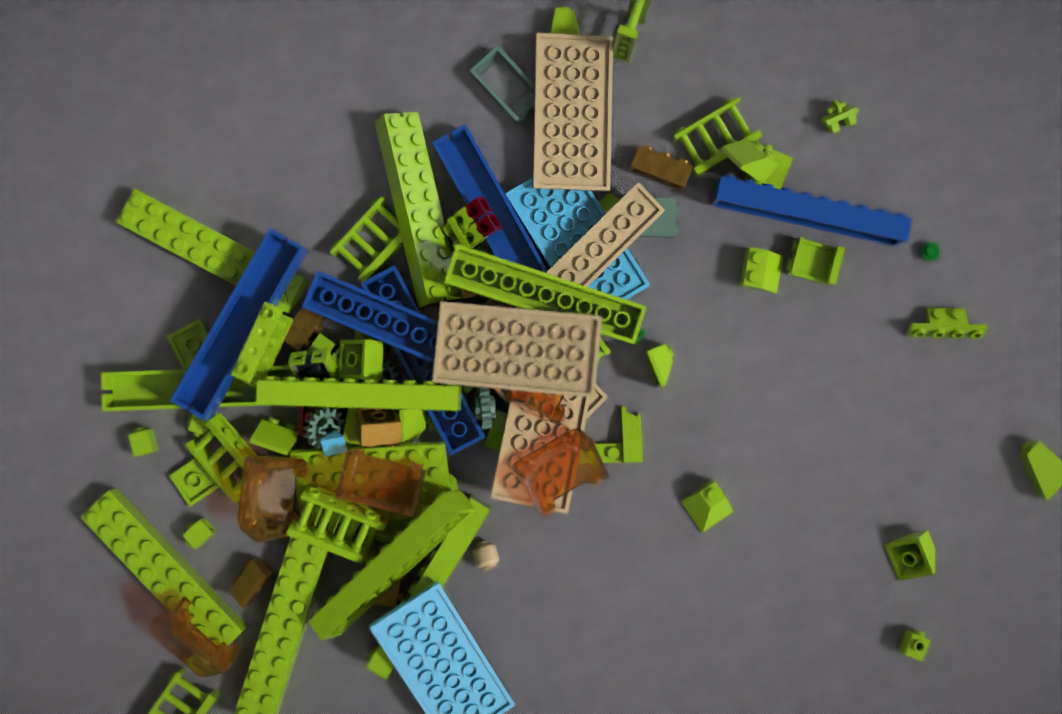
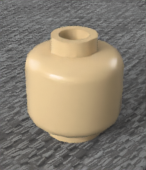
(485, 556)

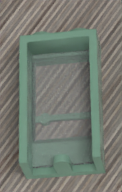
(505, 83)

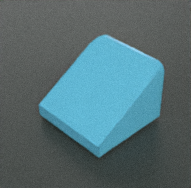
(333, 444)

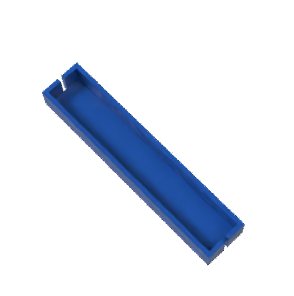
(475, 179)
(811, 211)
(261, 282)

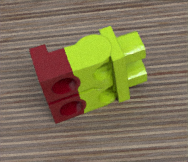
(472, 223)

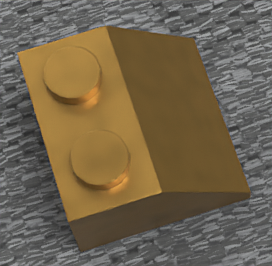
(378, 426)
(251, 581)

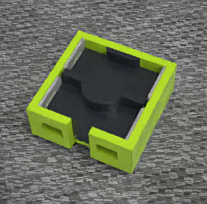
(313, 365)

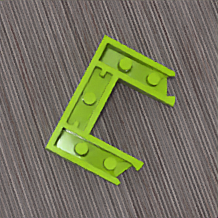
(631, 447)

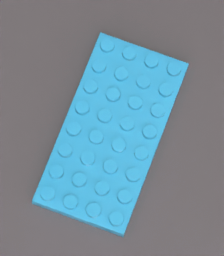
(560, 220)
(440, 657)

